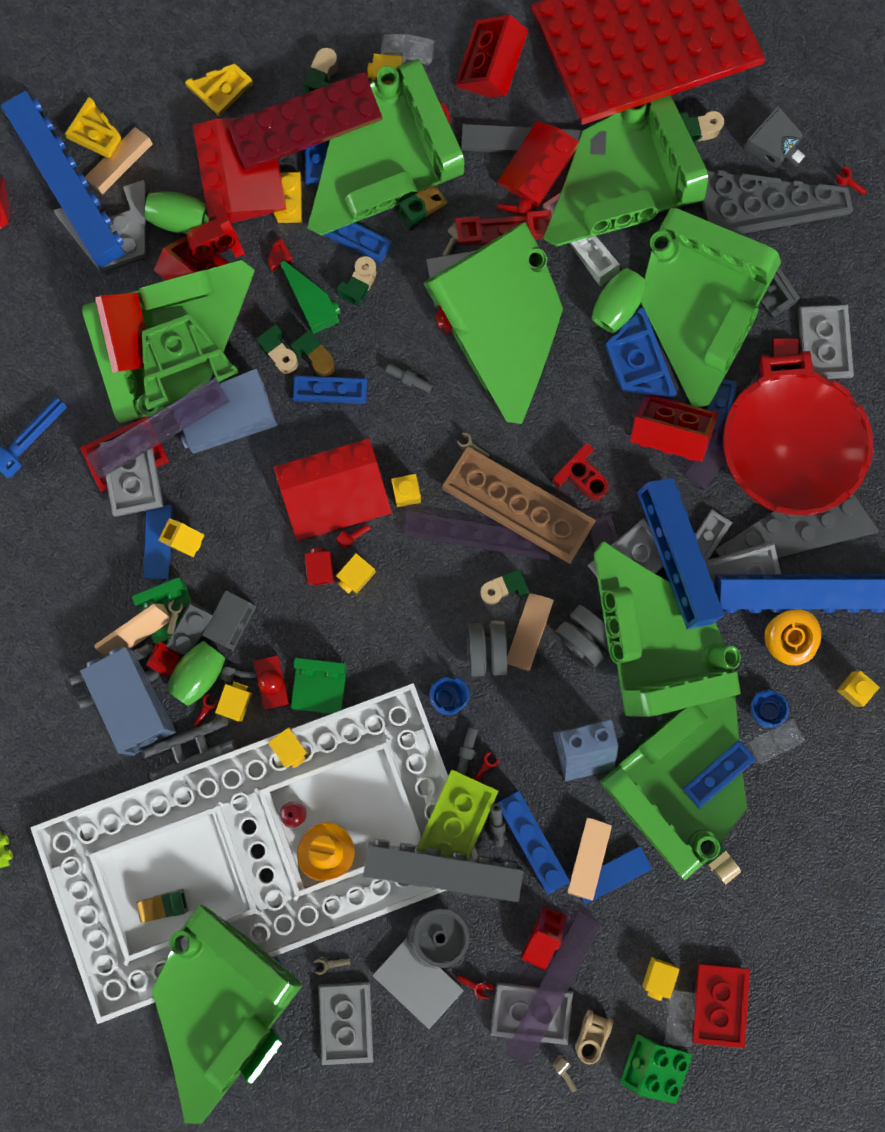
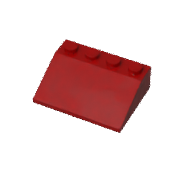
(225, 180)
(333, 490)

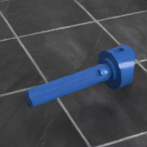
(8, 456)

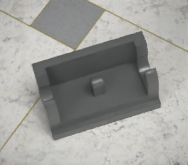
(779, 295)
(229, 620)

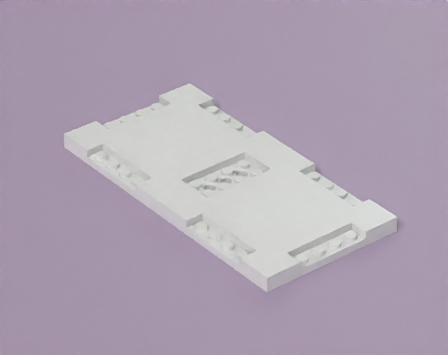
(363, 770)

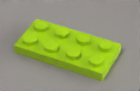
(458, 815)

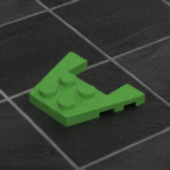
(177, 347)

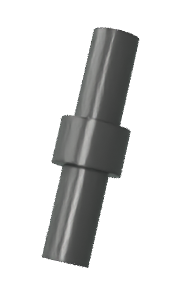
(409, 378)
(466, 752)
(497, 825)

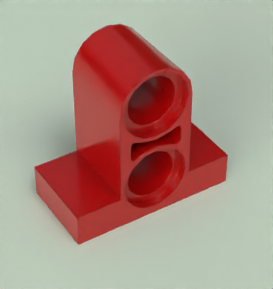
(214, 237)
(583, 482)
(544, 938)

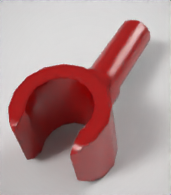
(849, 181)
(521, 210)
(346, 540)
(206, 708)
(484, 768)
(478, 988)

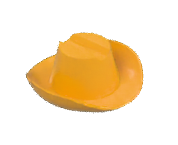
(793, 636)
(325, 852)

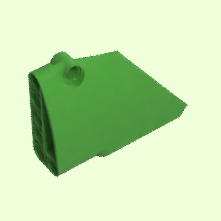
(389, 158)
(644, 172)
(704, 297)
(210, 298)
(502, 316)
(656, 656)
(653, 777)
(216, 1007)

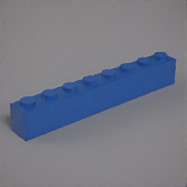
(63, 180)
(801, 592)

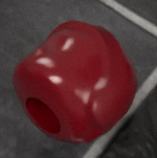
(299, 814)

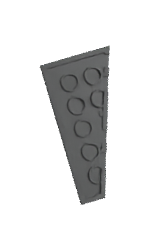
(762, 203)

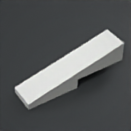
(591, 253)

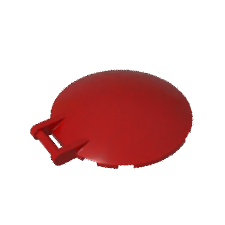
(797, 439)

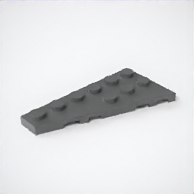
(804, 533)

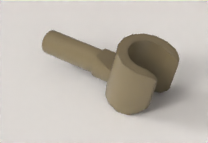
(452, 231)
(470, 444)
(174, 615)
(330, 964)
(561, 1066)

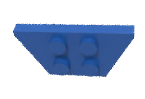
(639, 359)

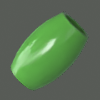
(175, 211)
(619, 300)
(195, 673)

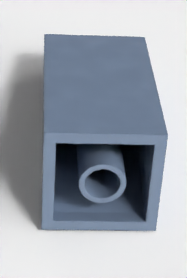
(242, 416)
(127, 701)
(586, 749)

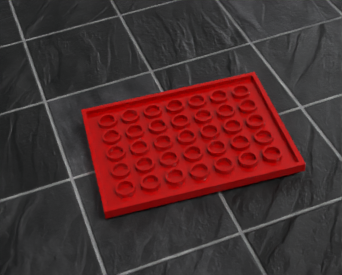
(642, 50)

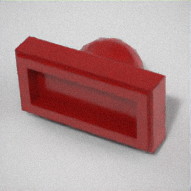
(271, 682)

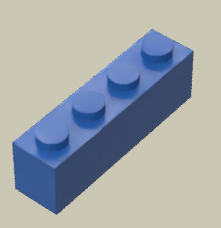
(533, 842)

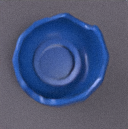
(449, 695)
(769, 708)

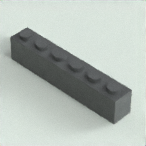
(443, 871)

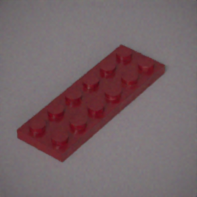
(305, 121)

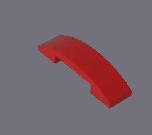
(482, 231)

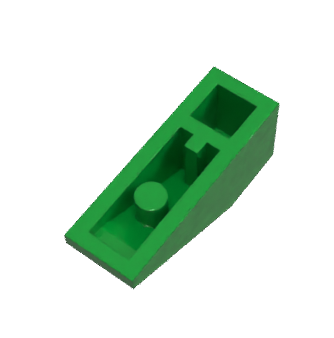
(313, 301)

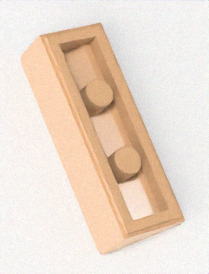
(125, 154)
(135, 629)
(529, 631)
(589, 859)

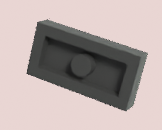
(189, 628)

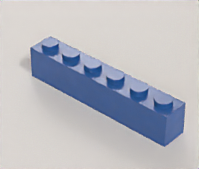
(680, 553)

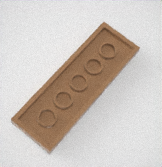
(518, 504)

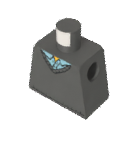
(776, 140)

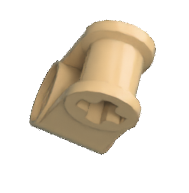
(593, 1035)

